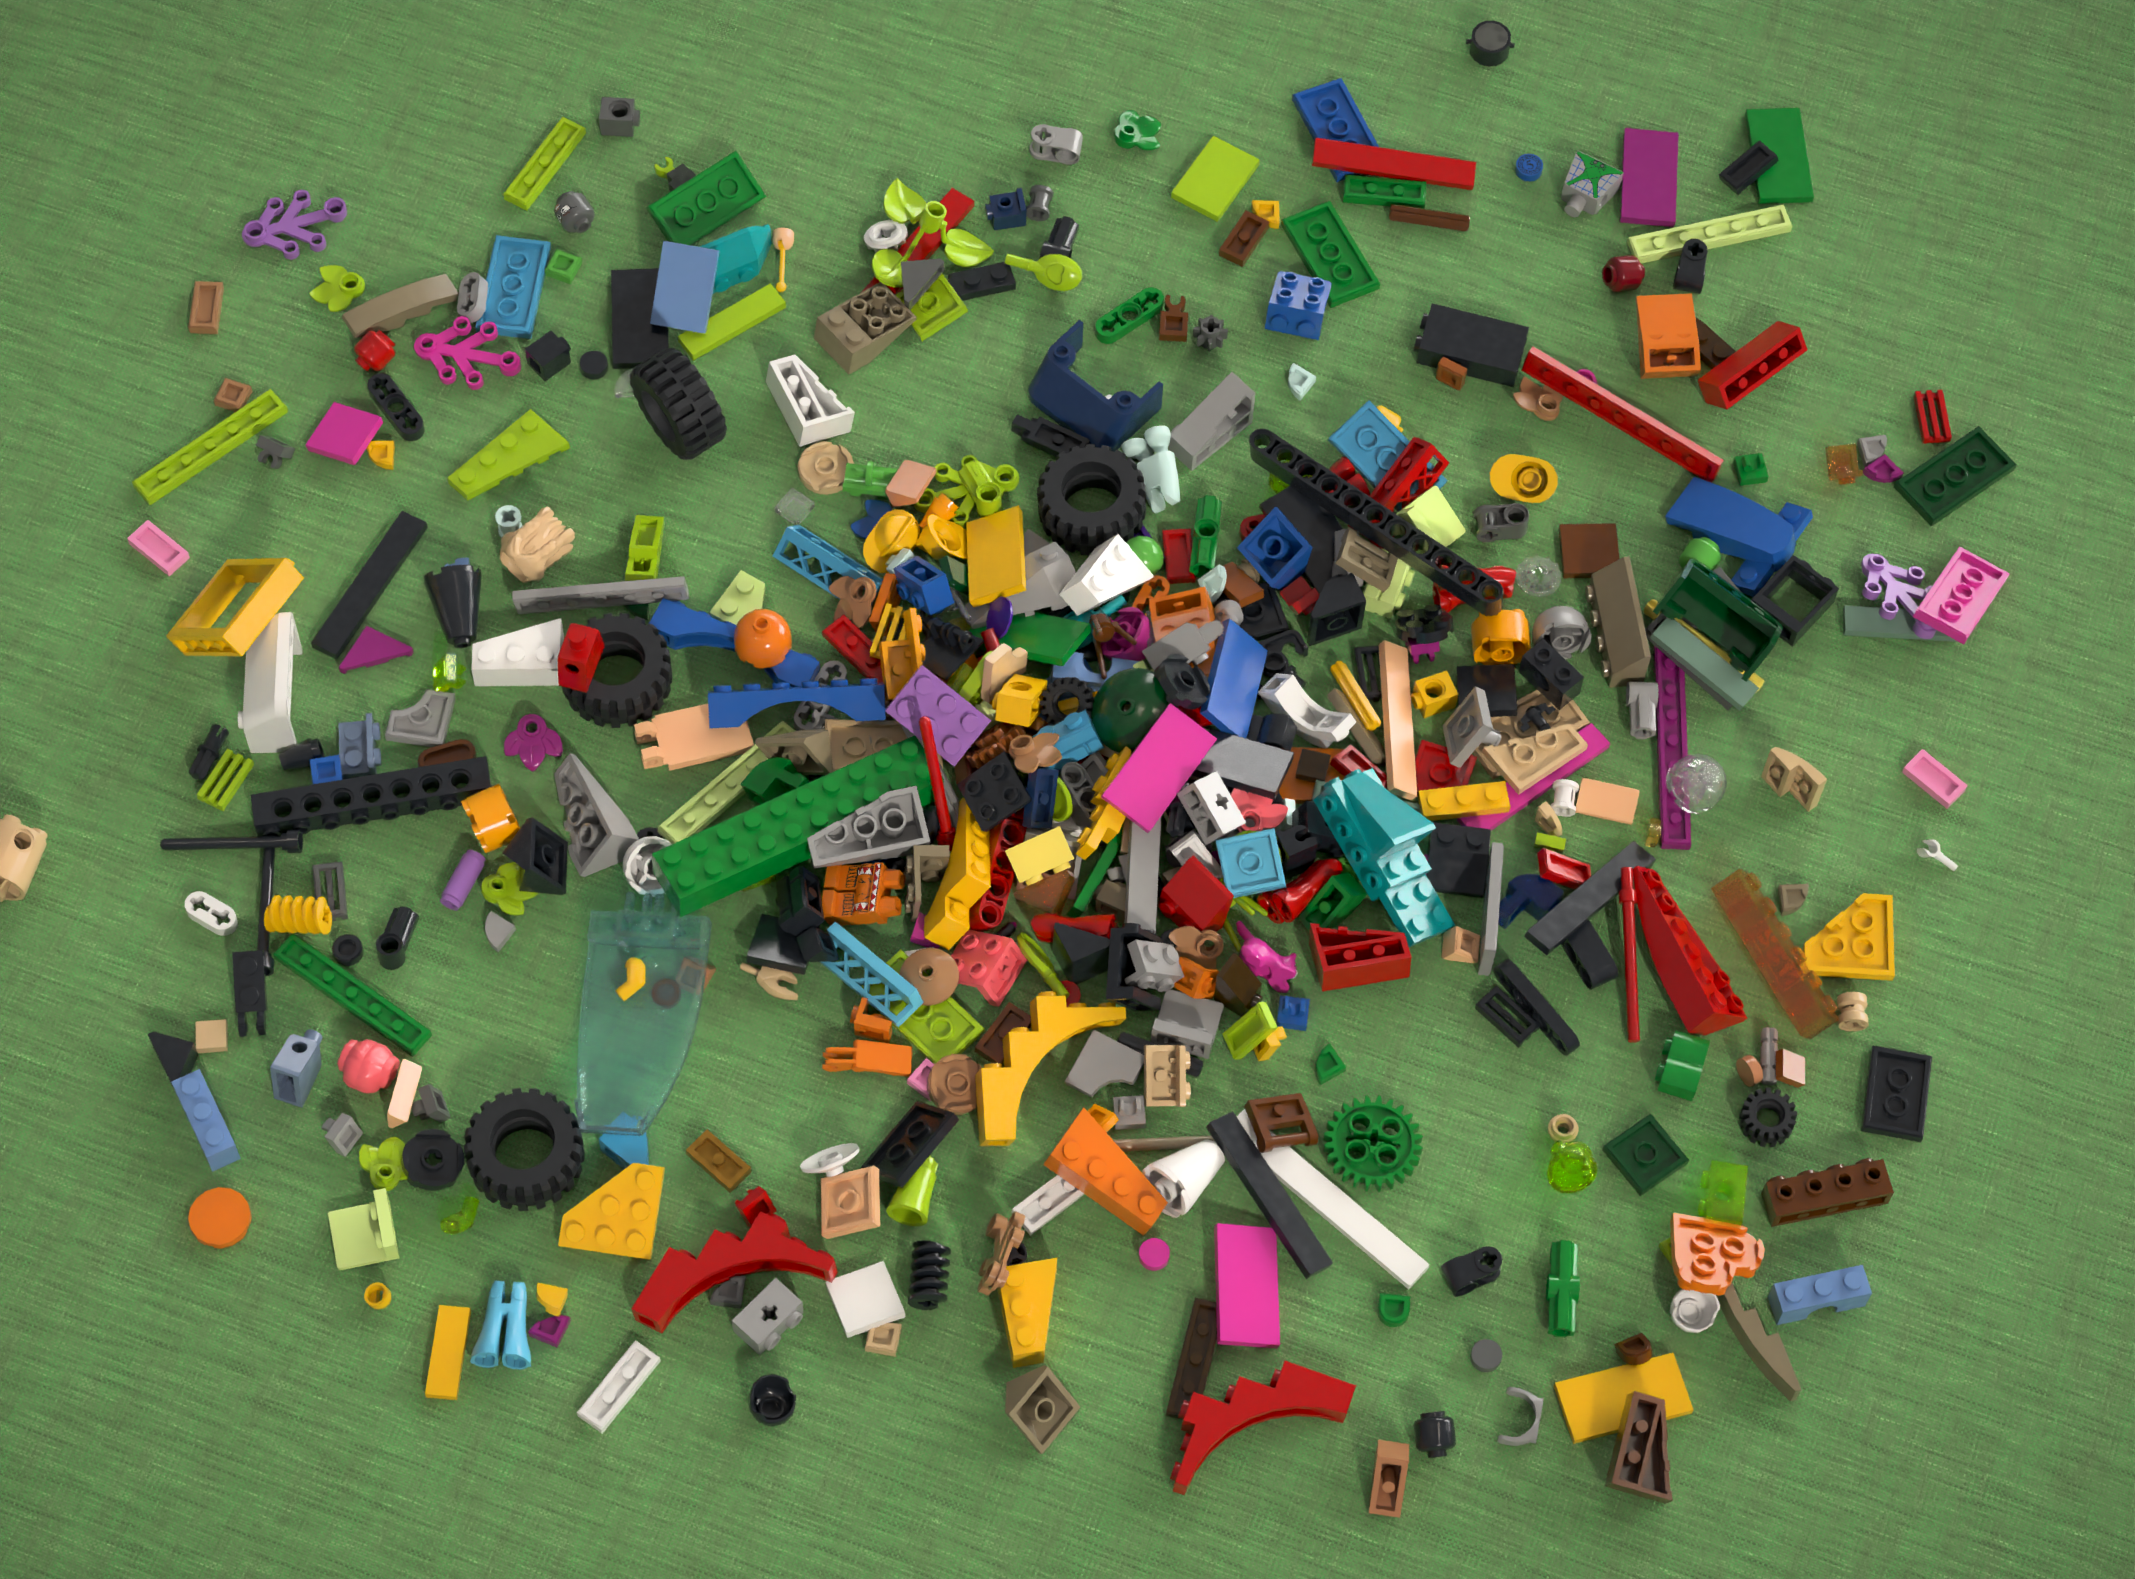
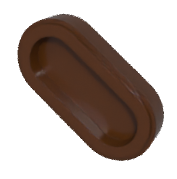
(448, 752)

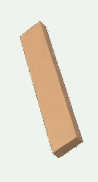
(1397, 720)

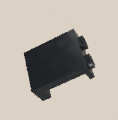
(1121, 966)

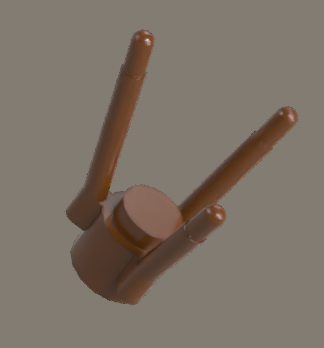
(1103, 631)

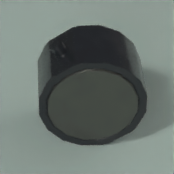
(1490, 43)

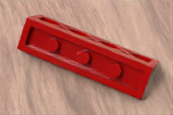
(1408, 467)

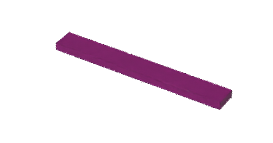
(1671, 747)

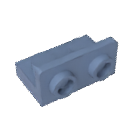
(358, 747)

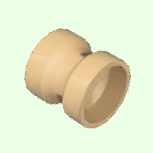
(1852, 1011)

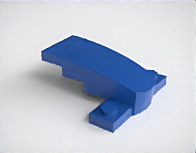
(1740, 529)

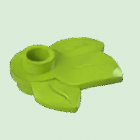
(335, 287)
(508, 897)
(383, 1161)

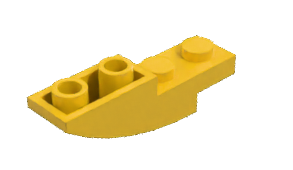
(1105, 818)

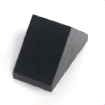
(174, 1054)

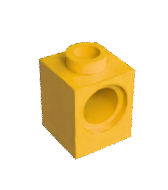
(1441, 686)

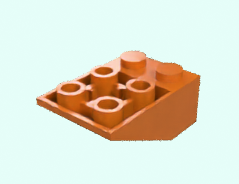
(1667, 336)
(1180, 608)

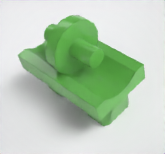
(867, 479)

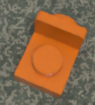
(1197, 980)
(870, 1026)

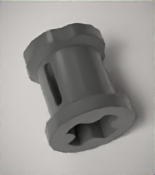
(1039, 203)

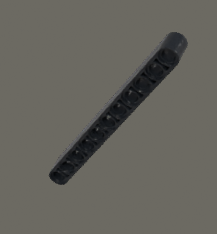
(1380, 532)

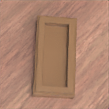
(206, 307)

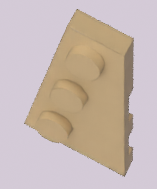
(1535, 757)

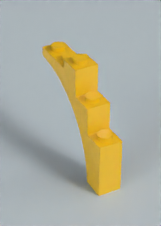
(1051, 1024)

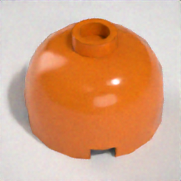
(762, 638)

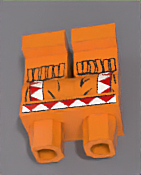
(861, 894)

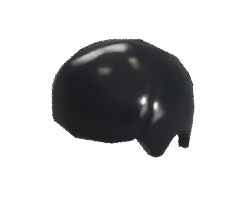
(771, 1400)

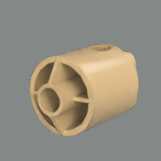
(19, 856)

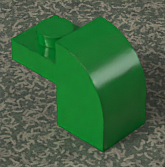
(772, 780)

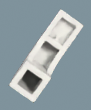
(1314, 722)

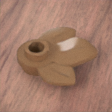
(1540, 400)
(852, 602)
(1034, 751)
(1190, 945)

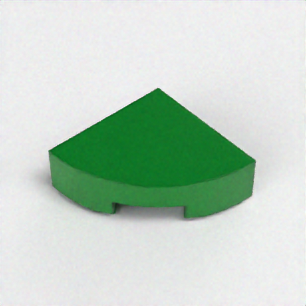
(1328, 1065)

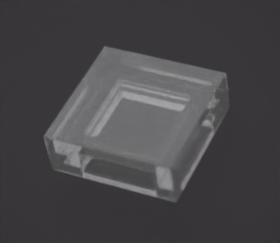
(794, 506)

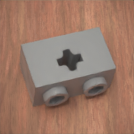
(1211, 808)
(770, 1302)

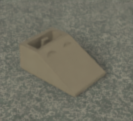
(862, 327)

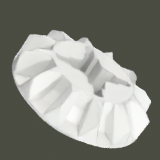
(892, 230)

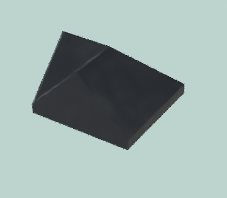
(540, 858)

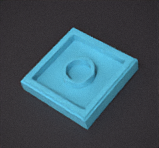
(1251, 863)

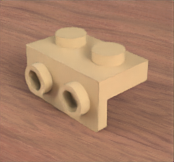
(1166, 1075)

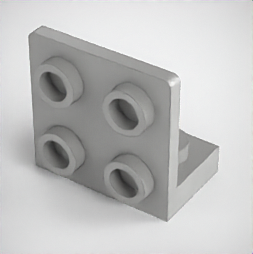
(1187, 1023)

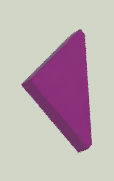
(373, 649)

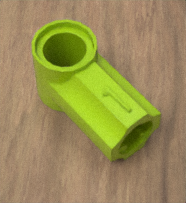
(981, 488)

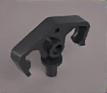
(1276, 660)

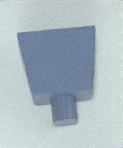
(296, 1067)

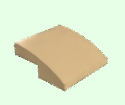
(1793, 774)

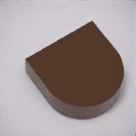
(1634, 1350)

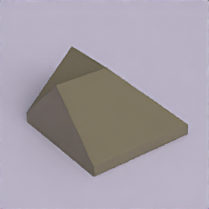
(805, 748)
(1039, 1406)

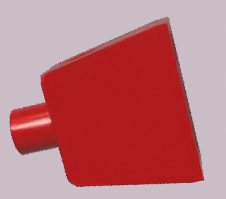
(583, 649)

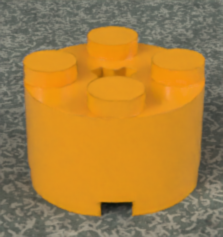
(1500, 637)
(491, 818)

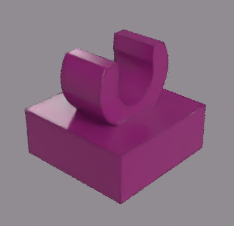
(1417, 649)

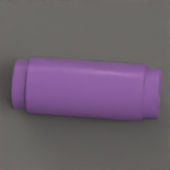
(462, 880)

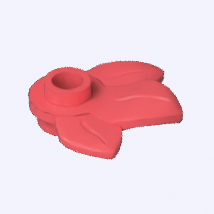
(1259, 809)

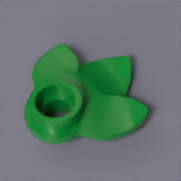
(1137, 131)

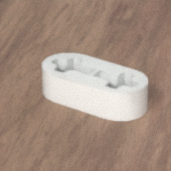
(208, 919)

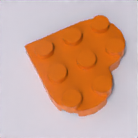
(1711, 1253)

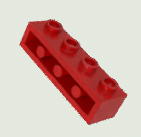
(1752, 365)

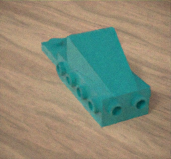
(1381, 845)

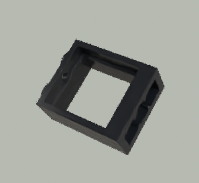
(1809, 579)

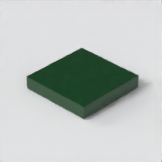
(1645, 1154)

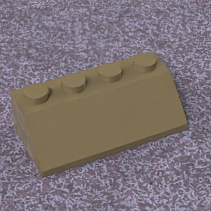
(1618, 624)

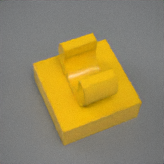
(1269, 1045)

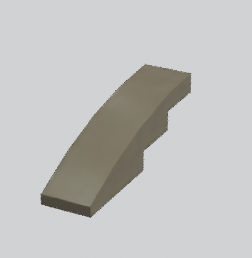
(396, 306)
(1764, 1350)

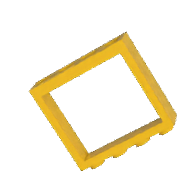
(193, 632)

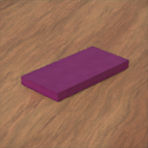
(1649, 177)

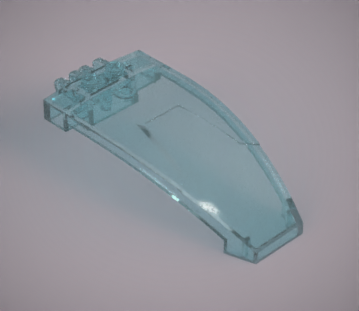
(637, 1046)

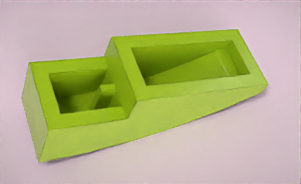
(645, 548)

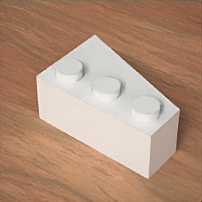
(805, 403)
(1104, 576)

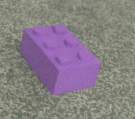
(952, 718)

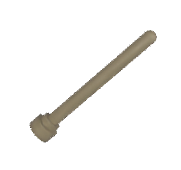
(1159, 1143)

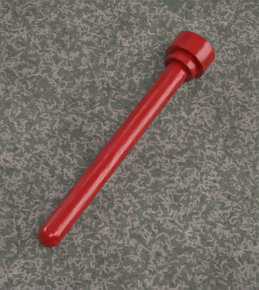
(947, 832)

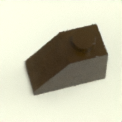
(1237, 986)

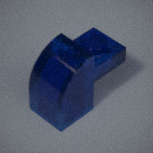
(1530, 894)

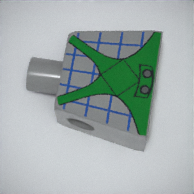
(1589, 185)

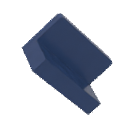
(1042, 789)

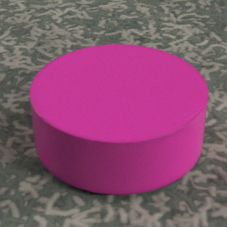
(1154, 1254)

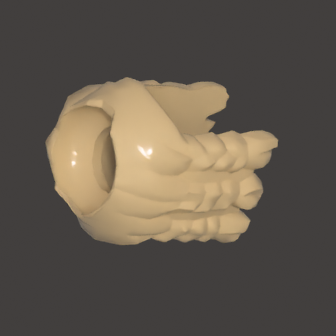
(536, 546)

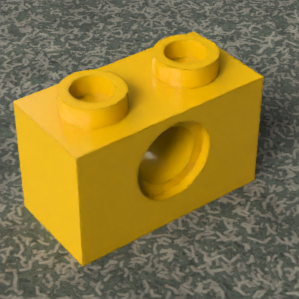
(1019, 700)

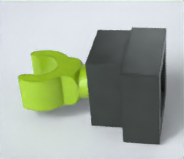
(675, 176)

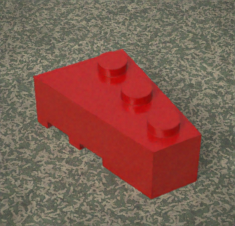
(1356, 957)

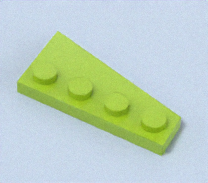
(513, 450)

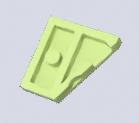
(740, 598)

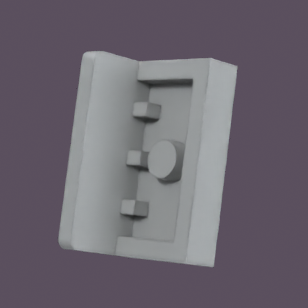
(1155, 965)

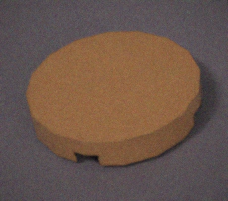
(953, 1084)

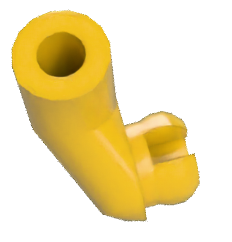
(635, 978)

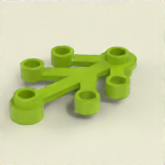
(968, 503)

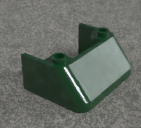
(1722, 614)

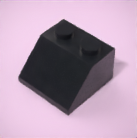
(1337, 610)
(1458, 859)

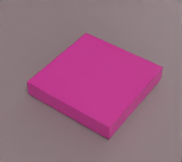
(344, 433)

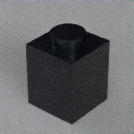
(548, 355)

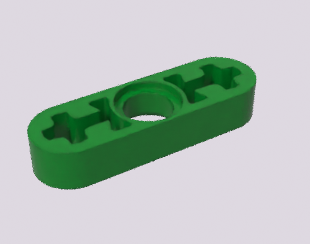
(1125, 326)

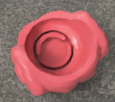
(367, 1065)

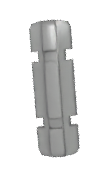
(1768, 1055)

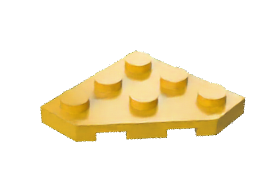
(1856, 941)
(618, 1215)

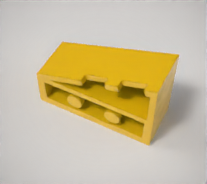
(1027, 1309)

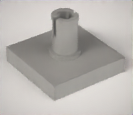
(1469, 727)

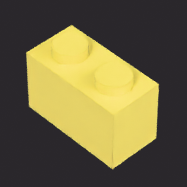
(1040, 855)

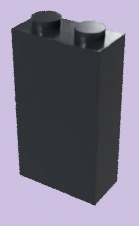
(1481, 344)

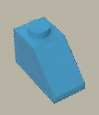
(625, 1149)

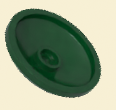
(1127, 728)

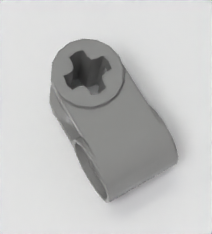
(1059, 144)

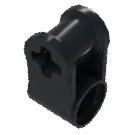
(1691, 267)
(1468, 1273)

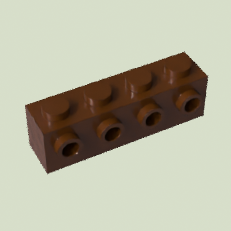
(1827, 1192)

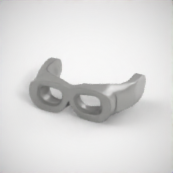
(1531, 1435)

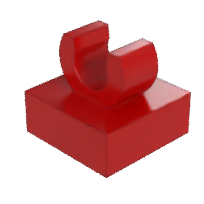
(753, 1203)

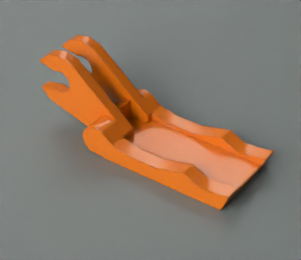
(870, 1057)

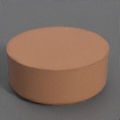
(1749, 1070)

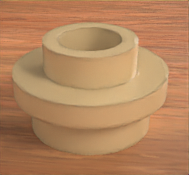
(1566, 1121)

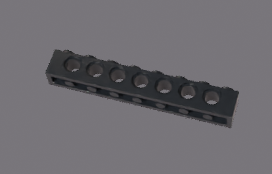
(359, 790)

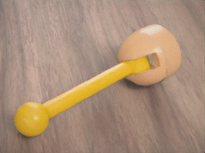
(782, 240)

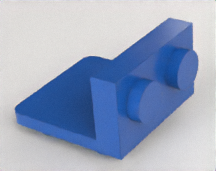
(1297, 305)

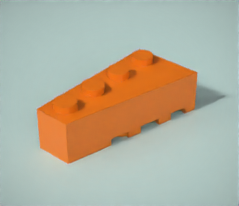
(1105, 1173)

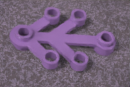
(291, 224)
(1877, 568)

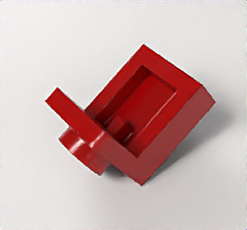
(1300, 596)

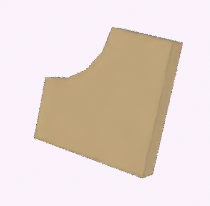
(1000, 667)

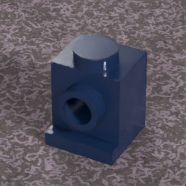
(1006, 210)

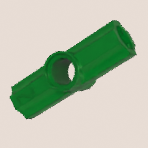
(1205, 535)
(1562, 1289)

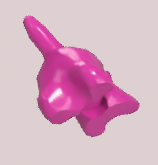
(1265, 961)

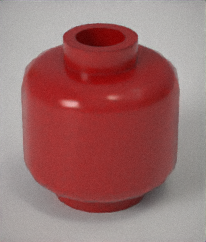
(374, 351)

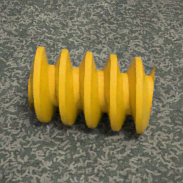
(298, 915)

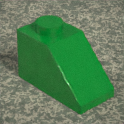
(1334, 902)

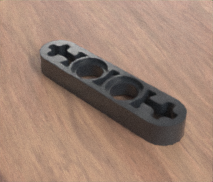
(1537, 1007)

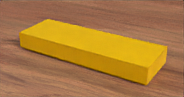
(448, 1352)

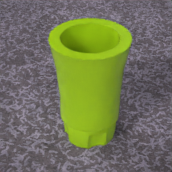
(912, 1201)

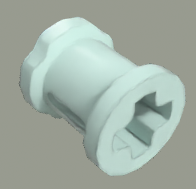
(509, 521)

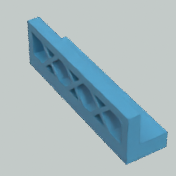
(826, 554)

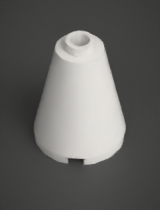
(1185, 1175)

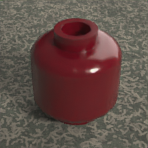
(1623, 273)

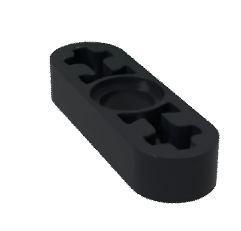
(396, 418)

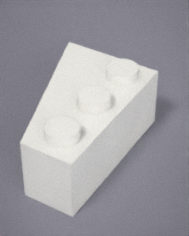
(519, 657)

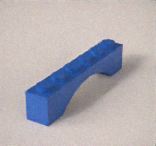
(690, 628)
(858, 701)

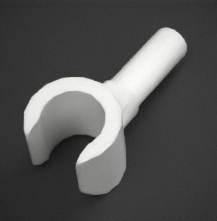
(1934, 851)

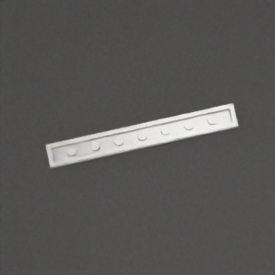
(1342, 1212)

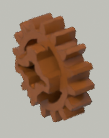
(992, 743)

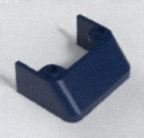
(1080, 406)

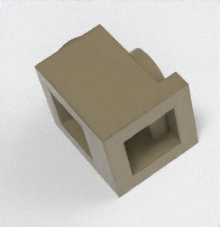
(1111, 899)

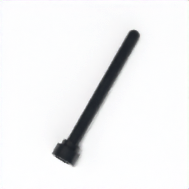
(290, 841)
(265, 899)

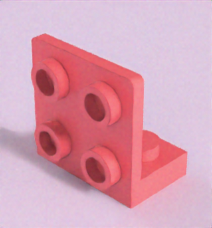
(988, 964)

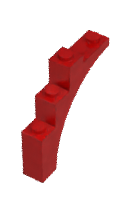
(764, 1248)
(1294, 1393)

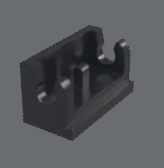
(1295, 854)

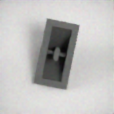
(918, 278)

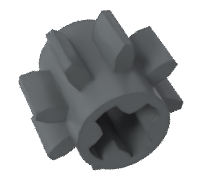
(1210, 332)

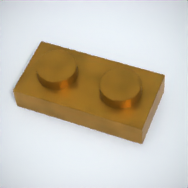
(718, 1161)

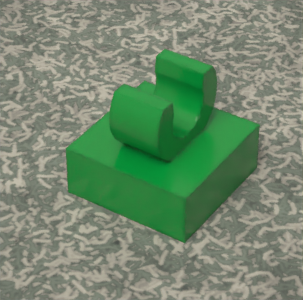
(1750, 469)

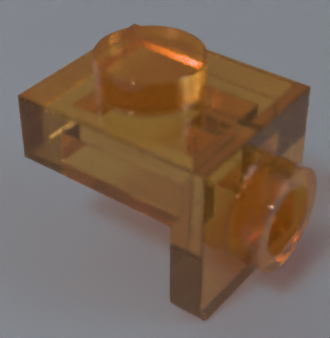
(1843, 463)

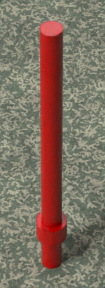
(1627, 899)

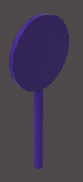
(1000, 616)

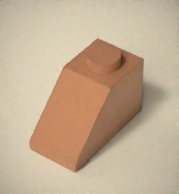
(1389, 1478)

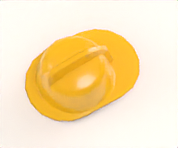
(1523, 478)
(893, 532)
(943, 538)

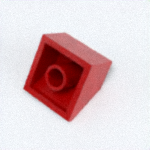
(1195, 898)

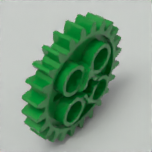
(1369, 1167)

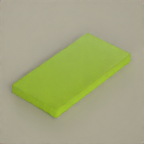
(935, 1028)

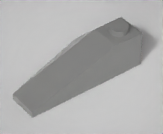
(595, 823)

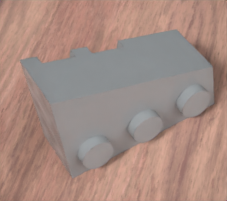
(1213, 422)

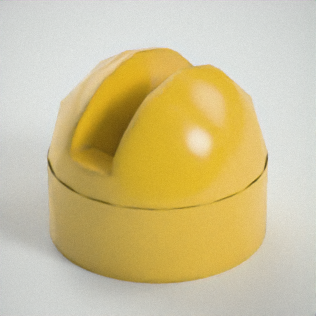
(372, 1296)

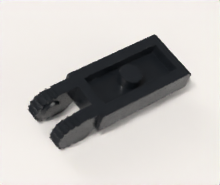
(250, 989)

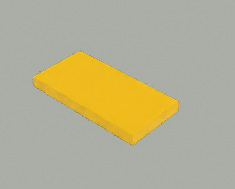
(996, 556)
(1597, 1400)

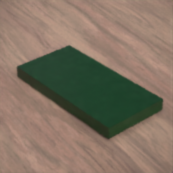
(1955, 476)

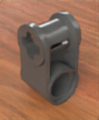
(1499, 522)

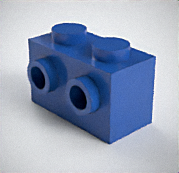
(923, 585)

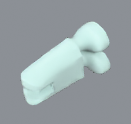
(1158, 469)

